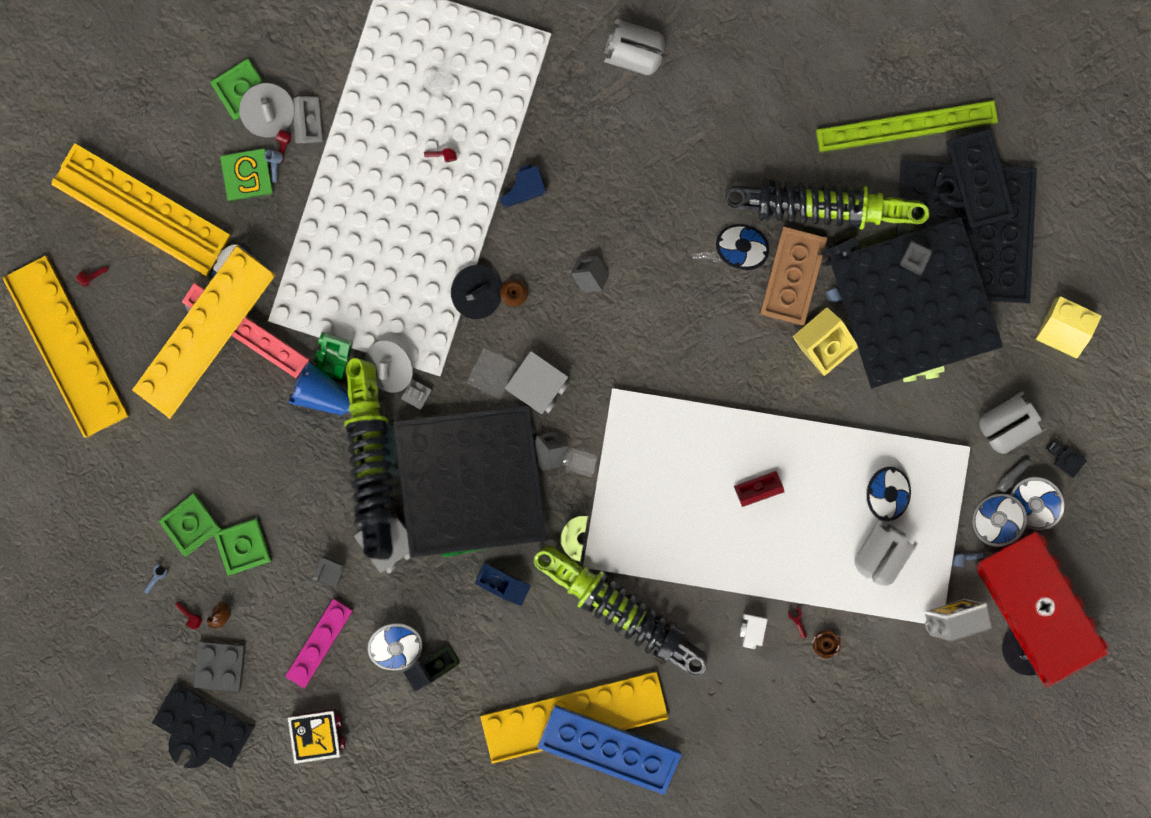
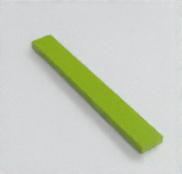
(906, 126)

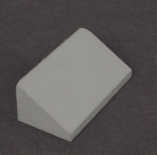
(307, 119)

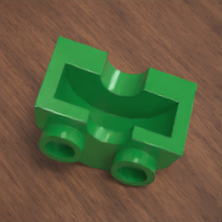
(333, 355)

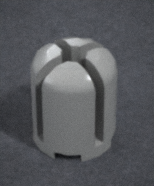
(635, 48)
(1016, 433)
(885, 544)

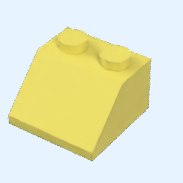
(1068, 327)
(825, 341)

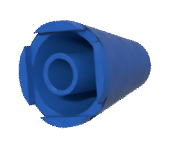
(319, 392)

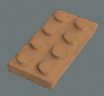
(793, 276)

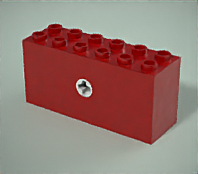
(1054, 639)

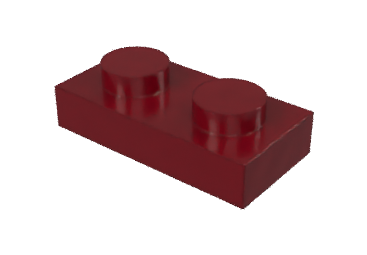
(759, 489)

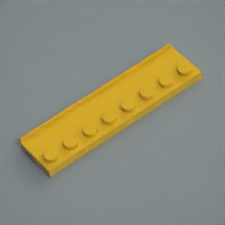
(140, 209)
(204, 332)
(65, 347)
(618, 703)

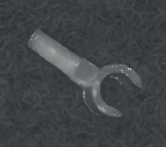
(709, 255)

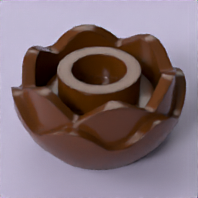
(514, 285)
(219, 616)
(826, 651)

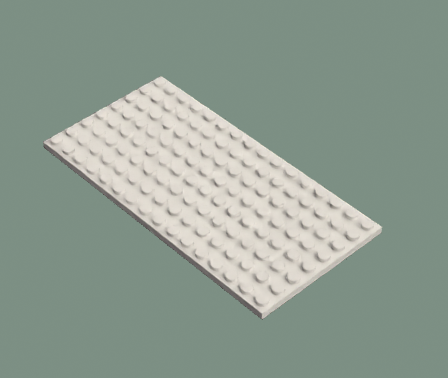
(383, 219)

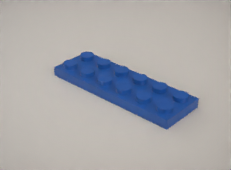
(609, 749)

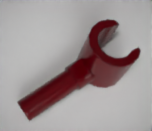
(284, 138)
(448, 154)
(85, 279)
(194, 620)
(798, 623)

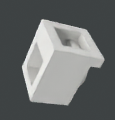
(753, 630)

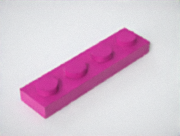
(319, 643)

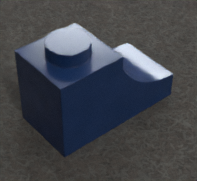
(527, 187)
(502, 584)

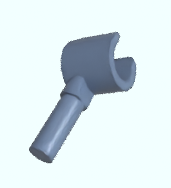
(275, 158)
(833, 295)
(959, 559)
(154, 579)

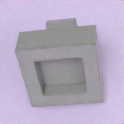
(416, 394)

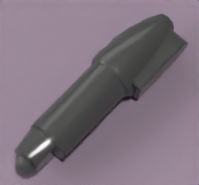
(1007, 480)

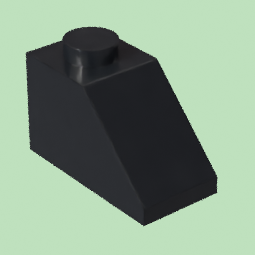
(431, 668)

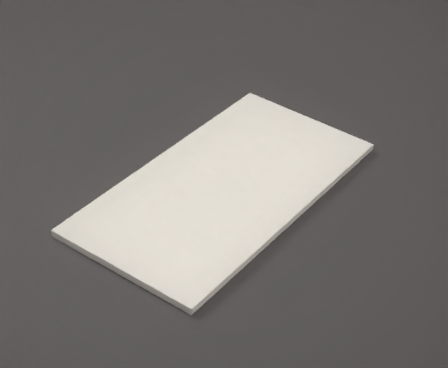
(674, 516)

